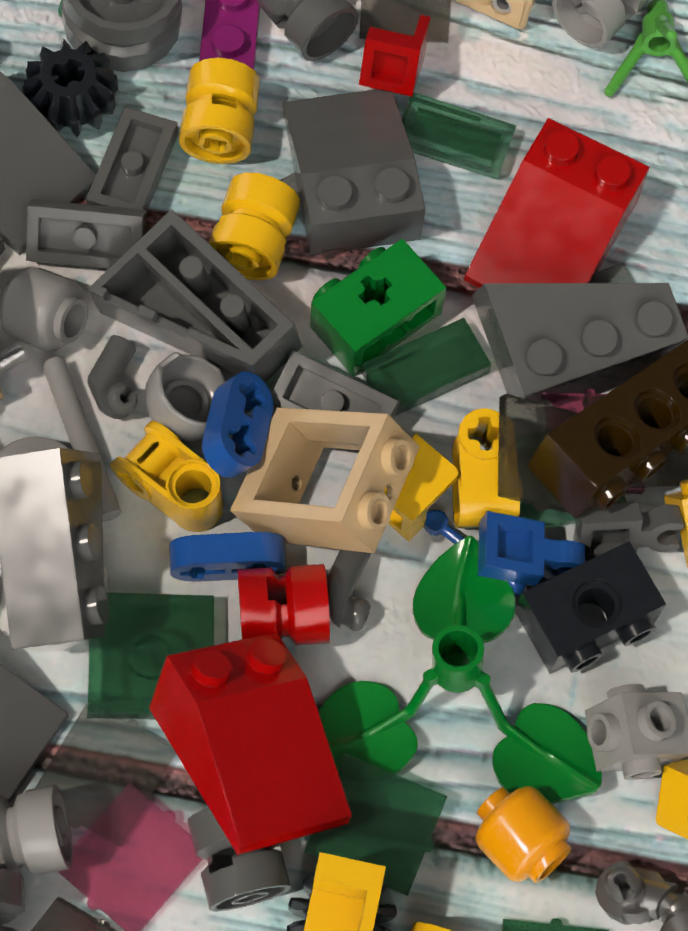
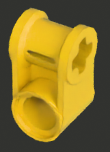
(163, 471)
(477, 479)

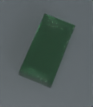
(457, 135)
(428, 366)

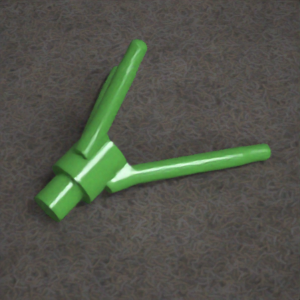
(656, 39)

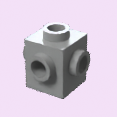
(637, 731)

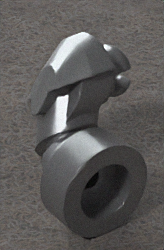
(641, 895)

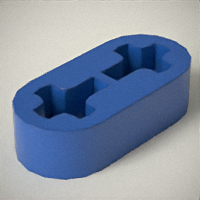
(248, 429)
(221, 555)

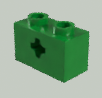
(364, 331)

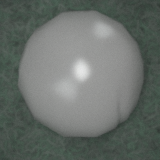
(182, 393)

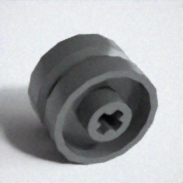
(128, 31)

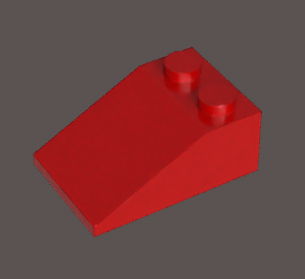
(559, 211)
(251, 740)

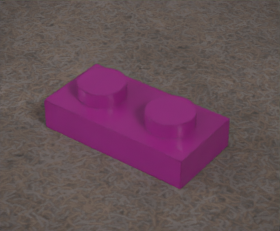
(230, 30)

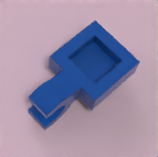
(519, 553)

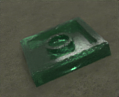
(135, 646)

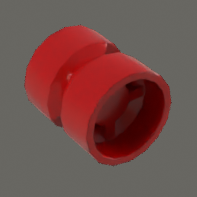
(285, 604)

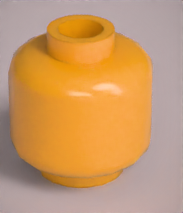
(522, 834)

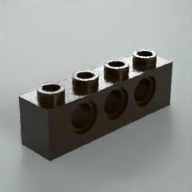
(618, 437)

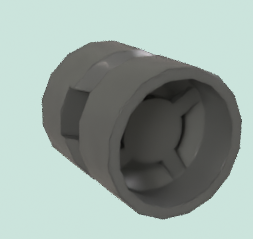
(313, 25)
(235, 879)

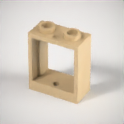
(292, 448)

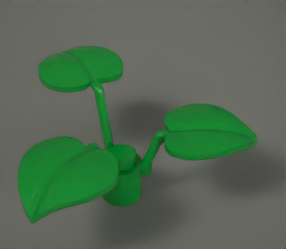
(461, 615)

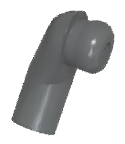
(108, 382)
(341, 587)

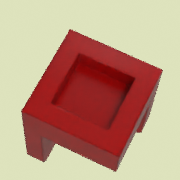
(394, 59)

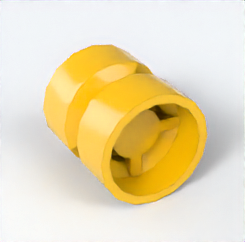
(219, 111)
(255, 223)

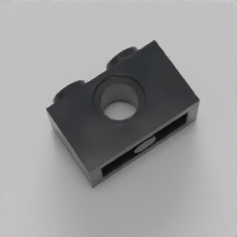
(611, 581)

